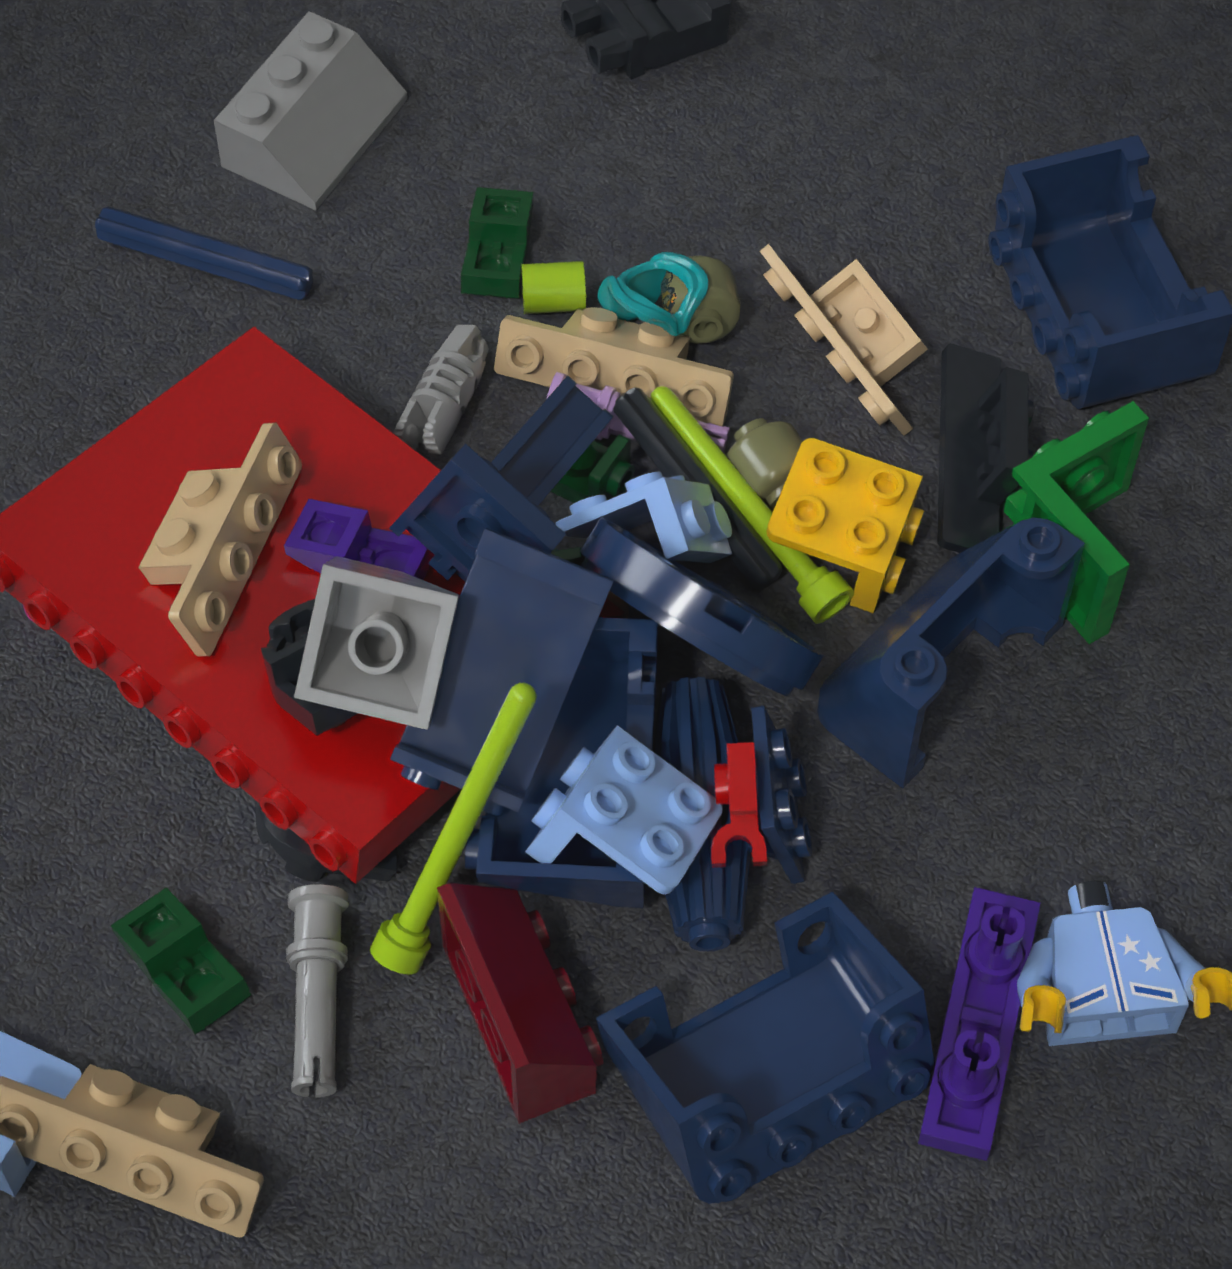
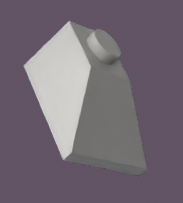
(376, 642)

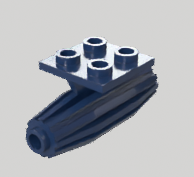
(692, 737)

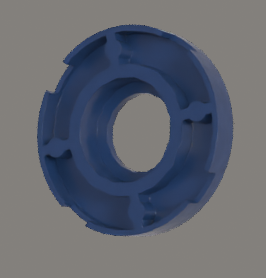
(699, 610)

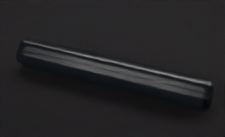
(674, 459)

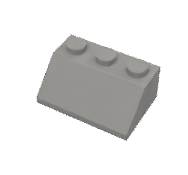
(308, 112)

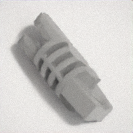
(444, 391)

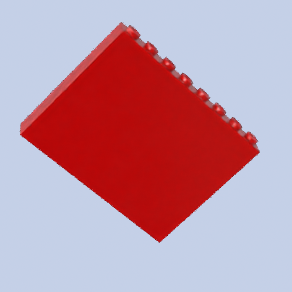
(75, 562)

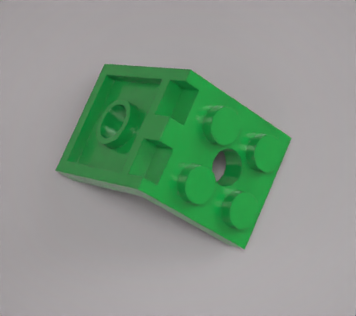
(1072, 480)

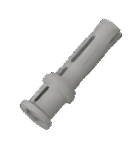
(316, 959)

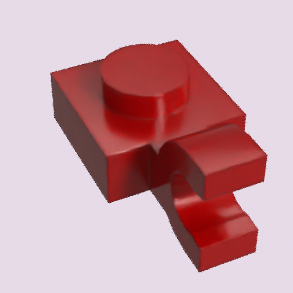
(737, 787)

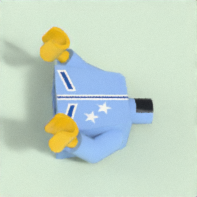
(1112, 975)

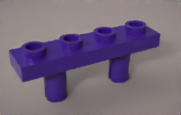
(979, 1025)

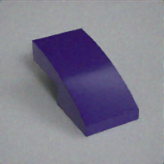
(347, 532)

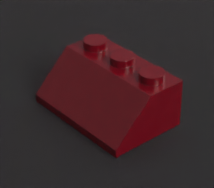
(518, 998)

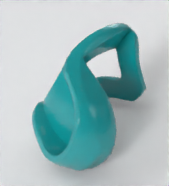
(639, 288)

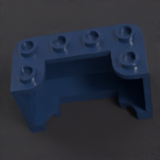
(1101, 276)

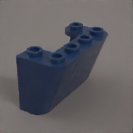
(780, 1061)

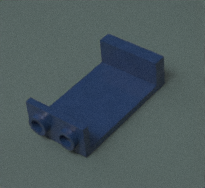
(514, 623)

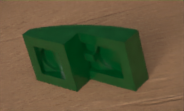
(497, 242)
(181, 960)

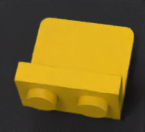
(849, 515)

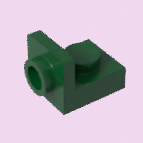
(598, 472)

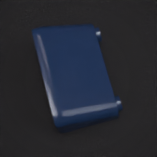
(997, 588)
(609, 689)

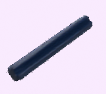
(204, 253)

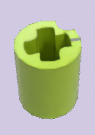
(553, 287)

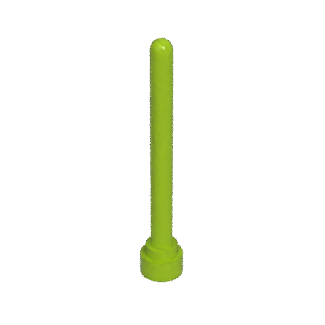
(821, 591)
(404, 940)

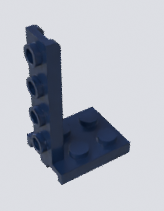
(506, 491)

